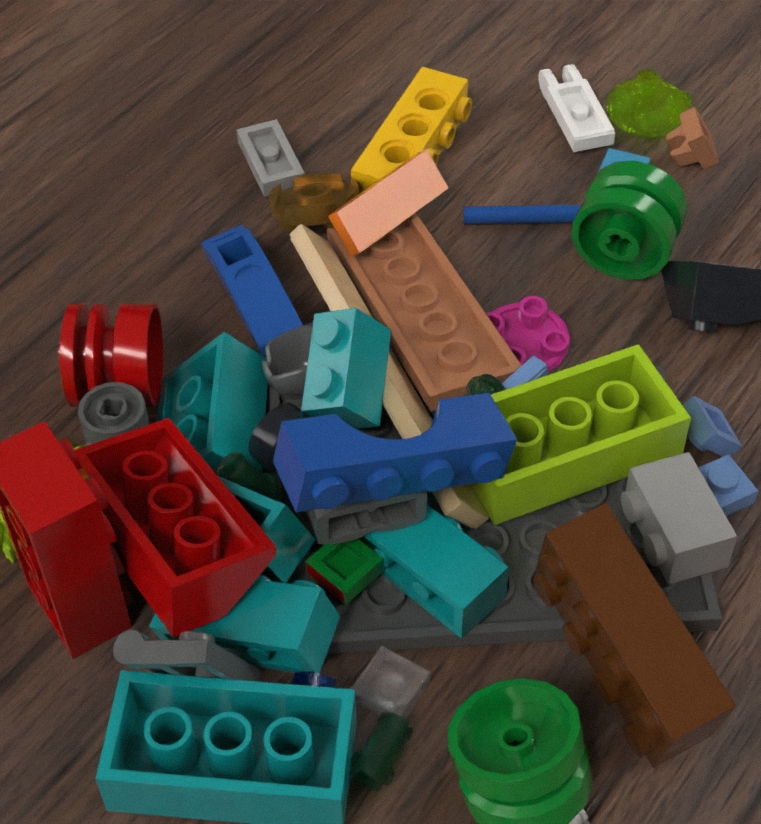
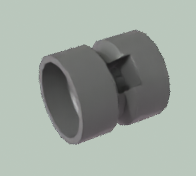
(111, 411)

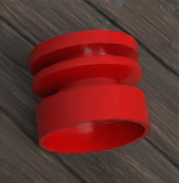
(100, 353)

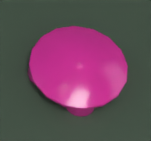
(532, 330)

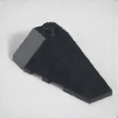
(712, 293)

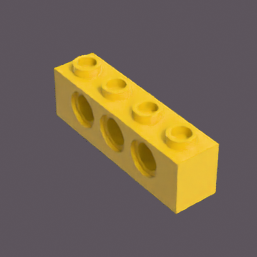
(419, 121)

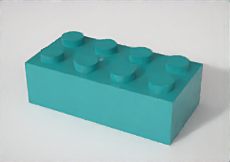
(228, 750)

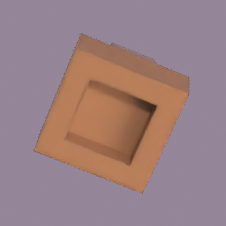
(692, 141)

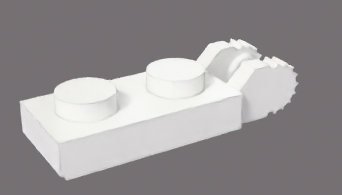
(576, 109)

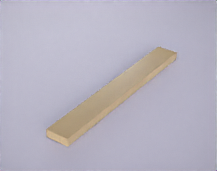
(399, 394)

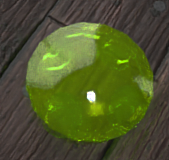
(647, 105)

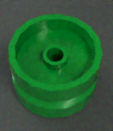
(629, 220)
(520, 754)

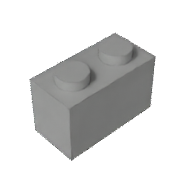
(678, 518)

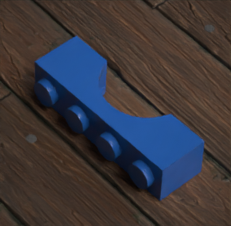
(334, 464)

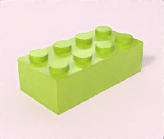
(583, 431)

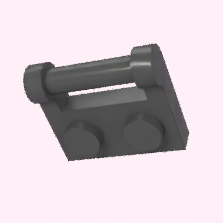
(189, 656)

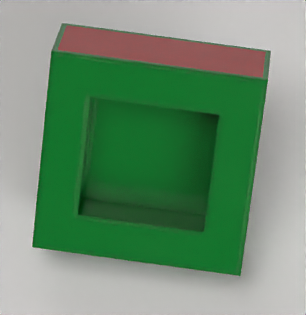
(345, 568)

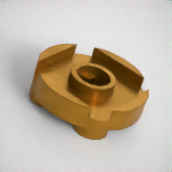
(311, 200)

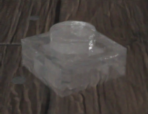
(390, 683)

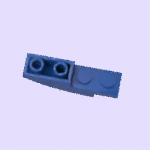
(251, 285)

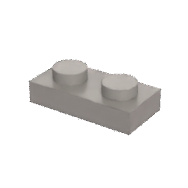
(269, 155)

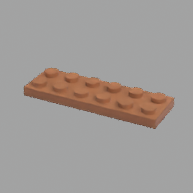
(430, 311)

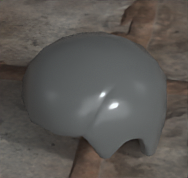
(288, 360)

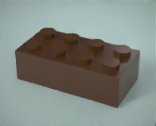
(630, 637)

